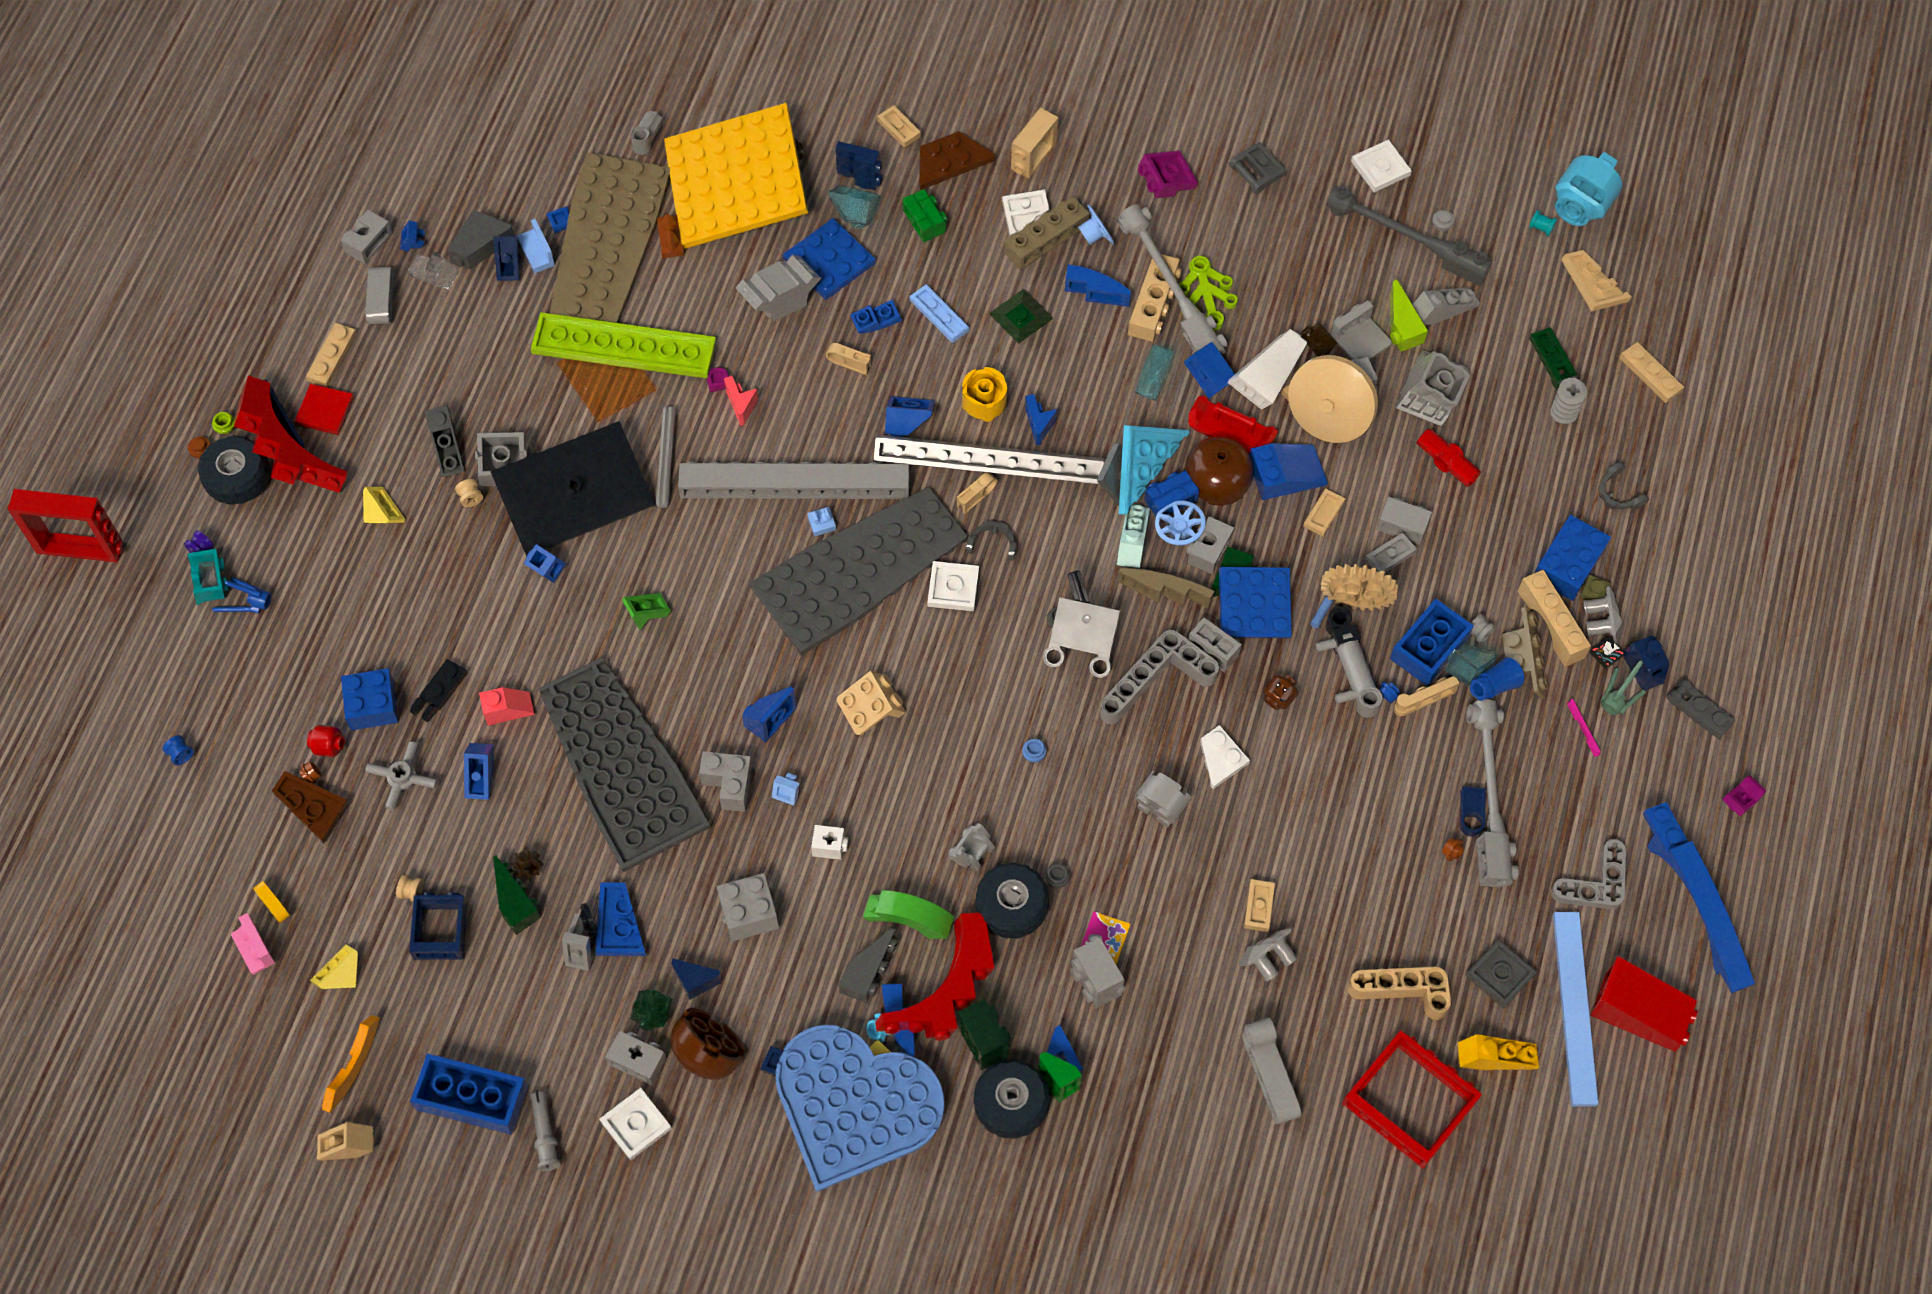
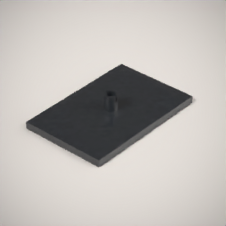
(573, 488)

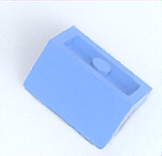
(536, 248)

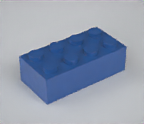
(469, 1094)

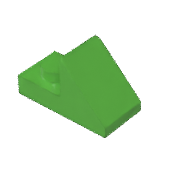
(646, 607)

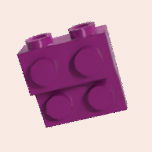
(1166, 173)

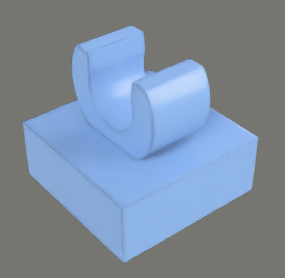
(821, 521)
(786, 789)

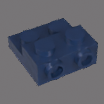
(859, 163)

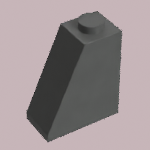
(475, 239)

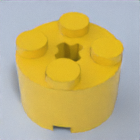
(984, 393)

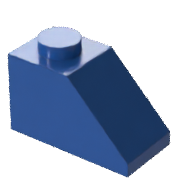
(478, 770)

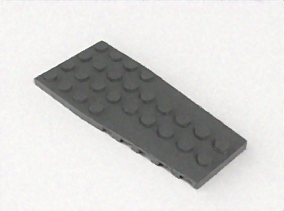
(856, 569)
(621, 766)

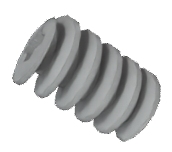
(1568, 401)

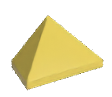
(380, 507)
(339, 971)

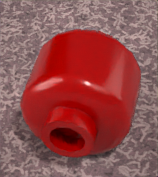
(325, 741)

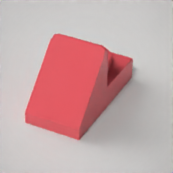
(742, 402)

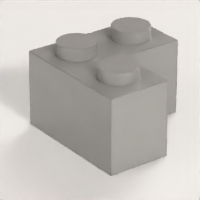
(729, 773)

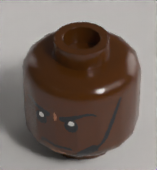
(1280, 692)

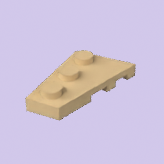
(1593, 285)

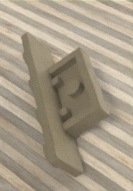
(1524, 648)

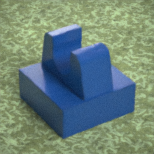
(409, 236)

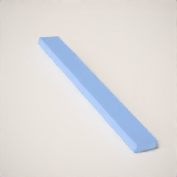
(1575, 1009)

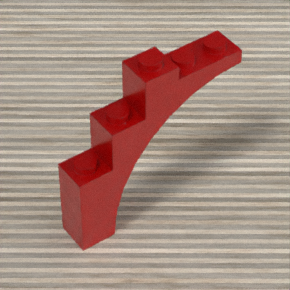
(272, 440)
(936, 1013)

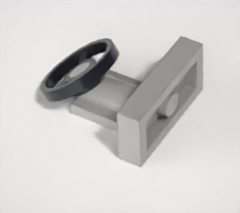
(575, 946)

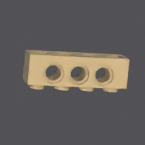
(1146, 326)

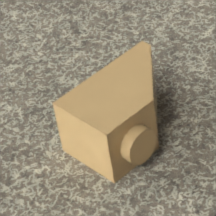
(345, 1142)

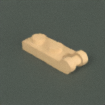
(1425, 696)

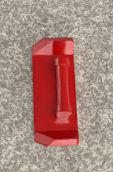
(1222, 421)

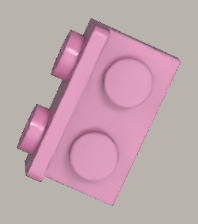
(252, 945)

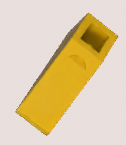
(1495, 1053)

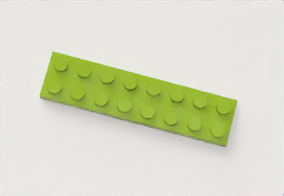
(623, 345)

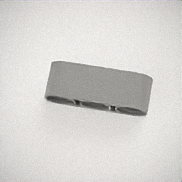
(379, 295)

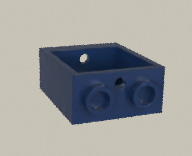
(437, 950)

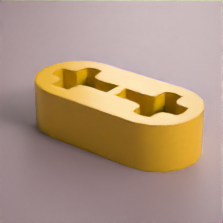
(271, 902)

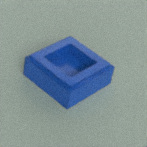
(558, 219)

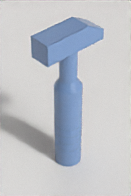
(1322, 611)

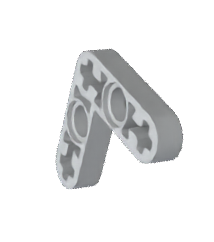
(1600, 890)

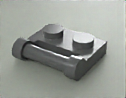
(1262, 163)

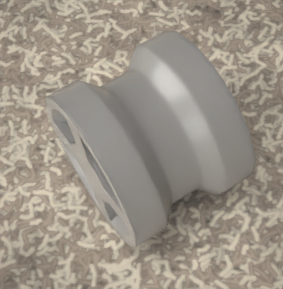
(1482, 628)

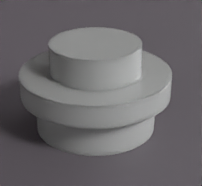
(1443, 220)

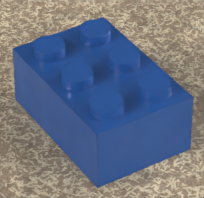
(1573, 556)
(1430, 641)

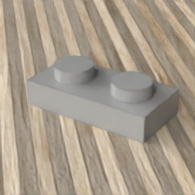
(1391, 553)

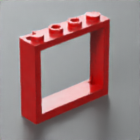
(29, 505)
(1387, 1128)

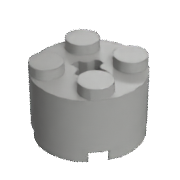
(1162, 797)

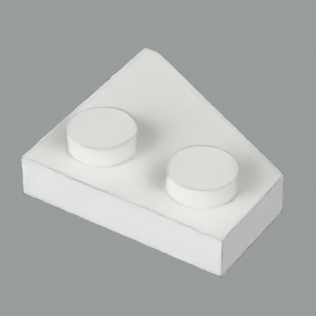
(1024, 209)
(1222, 756)

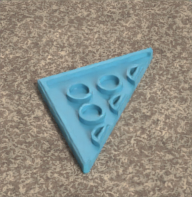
(1142, 459)

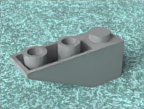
(1443, 304)

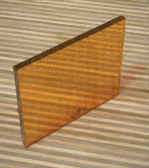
(606, 387)

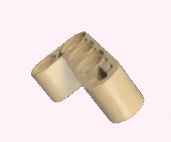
(1399, 989)

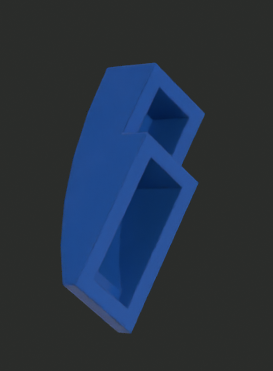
(1096, 286)
(894, 1002)

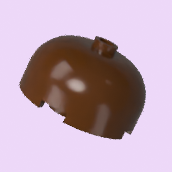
(1220, 470)
(698, 1049)

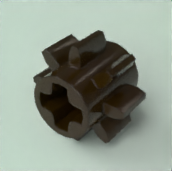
(530, 861)

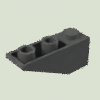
(444, 440)
(863, 970)

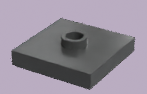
(1111, 473)
(1501, 974)

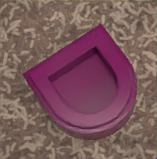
(716, 379)

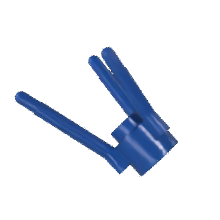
(256, 597)

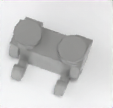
(971, 847)

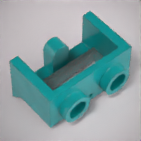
(206, 575)

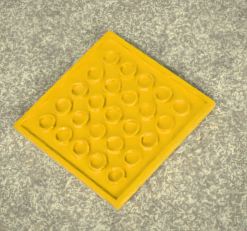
(735, 176)

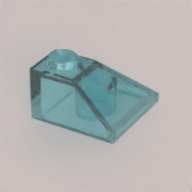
(854, 205)

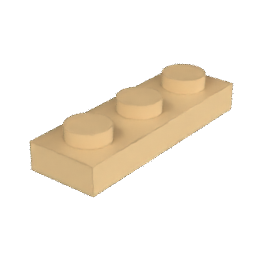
(331, 355)
(1651, 372)

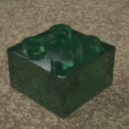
(983, 1033)

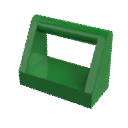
(1060, 1076)

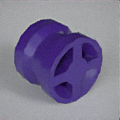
(198, 543)

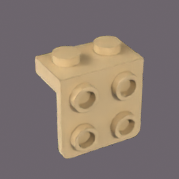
(870, 702)

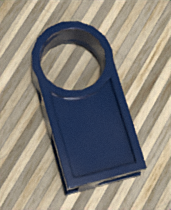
(1472, 805)

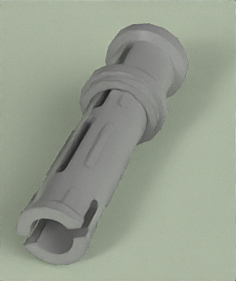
(545, 1142)

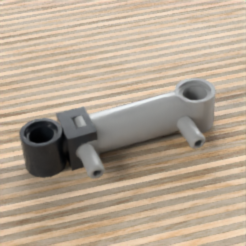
(1346, 644)

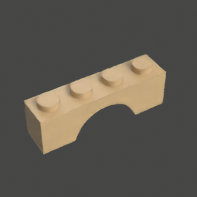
(1566, 635)

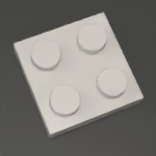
(1381, 166)
(953, 586)
(635, 1124)

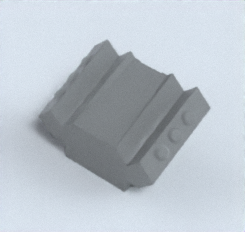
(780, 287)
(1433, 387)

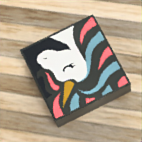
(1607, 653)

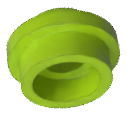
(221, 418)

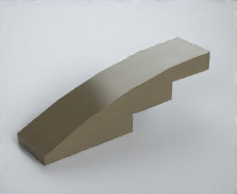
(1158, 584)

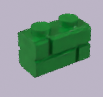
(924, 215)

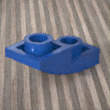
(874, 319)

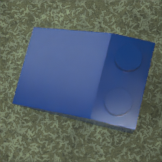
(1286, 469)

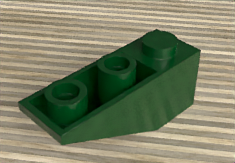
(512, 901)

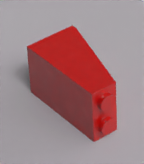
(1644, 1005)

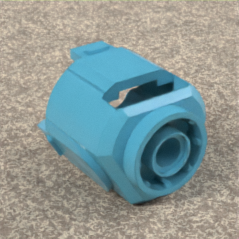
(1587, 189)

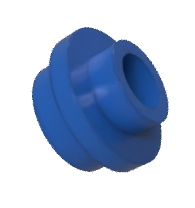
(1389, 692)

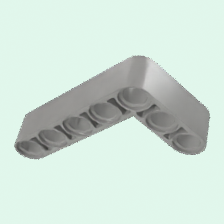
(1152, 671)

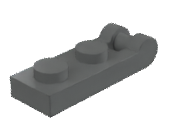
(1700, 709)

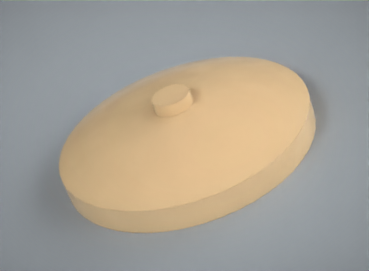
(1333, 399)

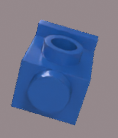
(544, 563)

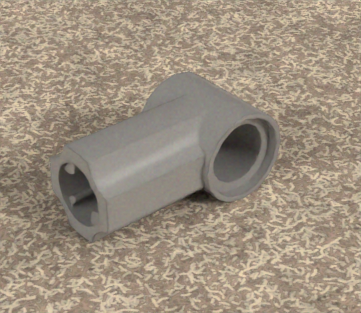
(645, 132)

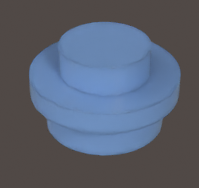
(1034, 750)

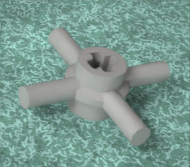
(405, 781)

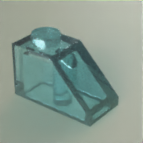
(1155, 372)
(1469, 663)

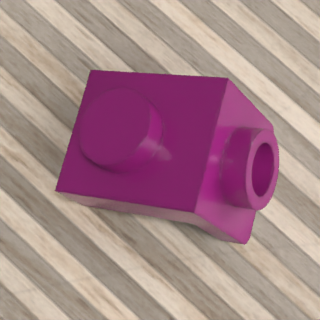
(1744, 795)

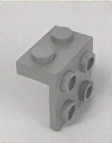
(1359, 334)

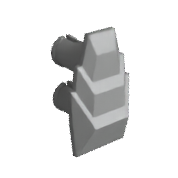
(1613, 624)
(1257, 954)

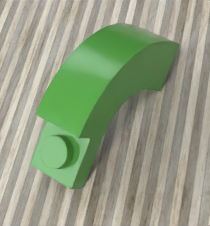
(910, 911)

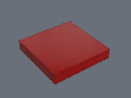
(324, 409)

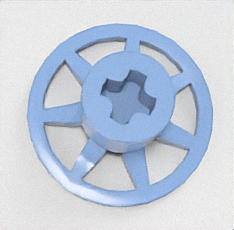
(1094, 229)
(1180, 525)

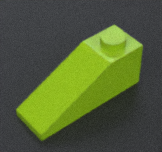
(1405, 324)

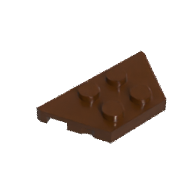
(950, 158)

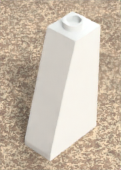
(1267, 372)

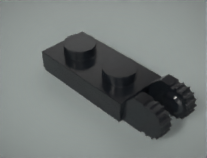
(439, 689)

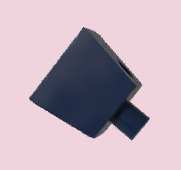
(1654, 665)

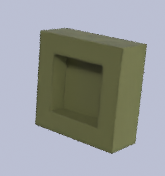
(1594, 588)

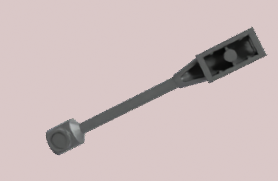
(1456, 256)

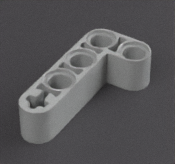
(1271, 1074)

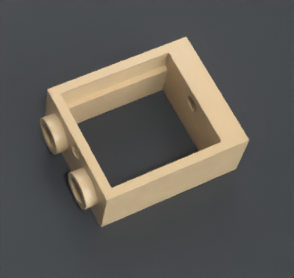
(1034, 143)

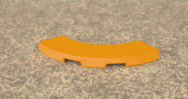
(343, 1081)

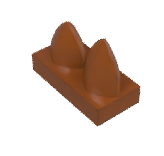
(670, 236)

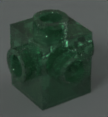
(651, 1009)

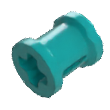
(1543, 223)

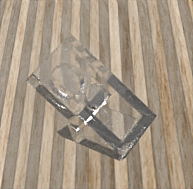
(433, 270)

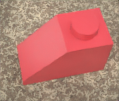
(505, 705)

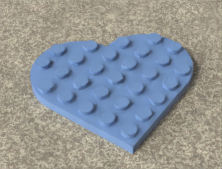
(854, 1106)

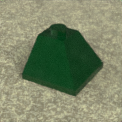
(1021, 316)

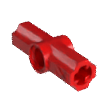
(1448, 457)

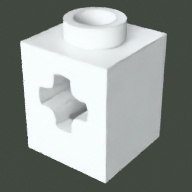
(821, 839)

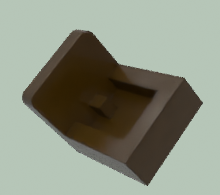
(1318, 339)

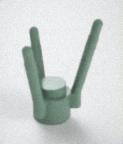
(1615, 702)

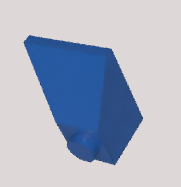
(906, 414)
(769, 713)

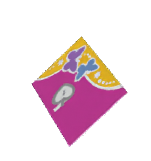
(1109, 930)

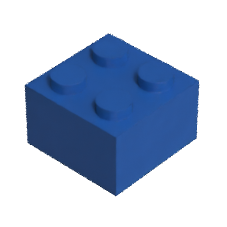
(369, 699)

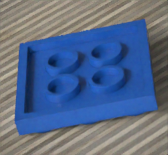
(833, 257)
(1255, 602)

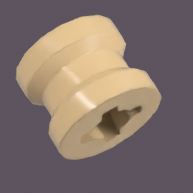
(469, 493)
(409, 887)

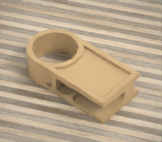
(849, 358)
(976, 492)

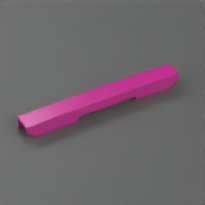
(1577, 716)

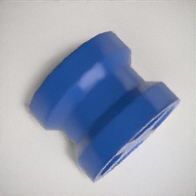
(178, 750)

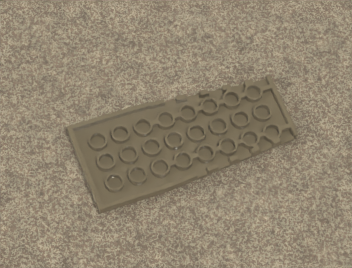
(607, 235)

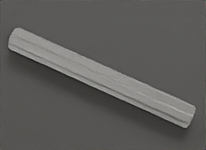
(665, 457)

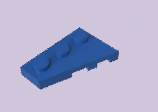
(617, 923)

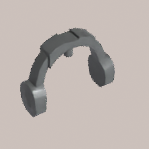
(1635, 504)
(995, 526)

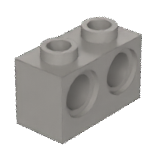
(1215, 643)

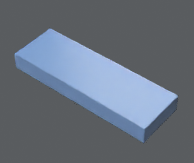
(939, 313)

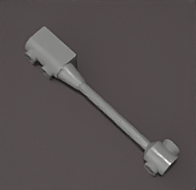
(1196, 327)
(1493, 846)

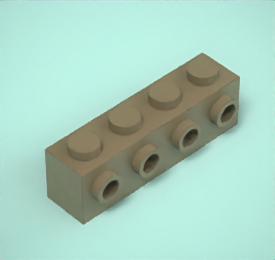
(1045, 233)

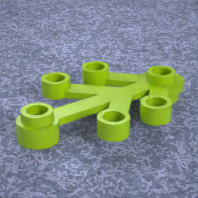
(1207, 289)

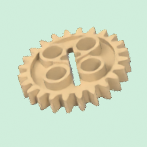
(1359, 587)

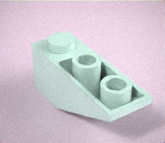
(1133, 536)

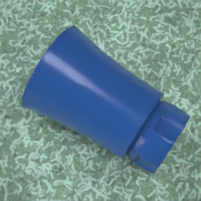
(1498, 679)

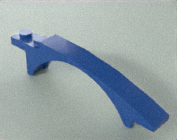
(1684, 858)

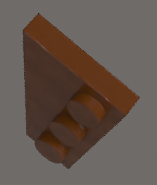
(310, 804)

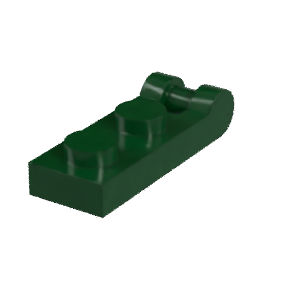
(1552, 356)

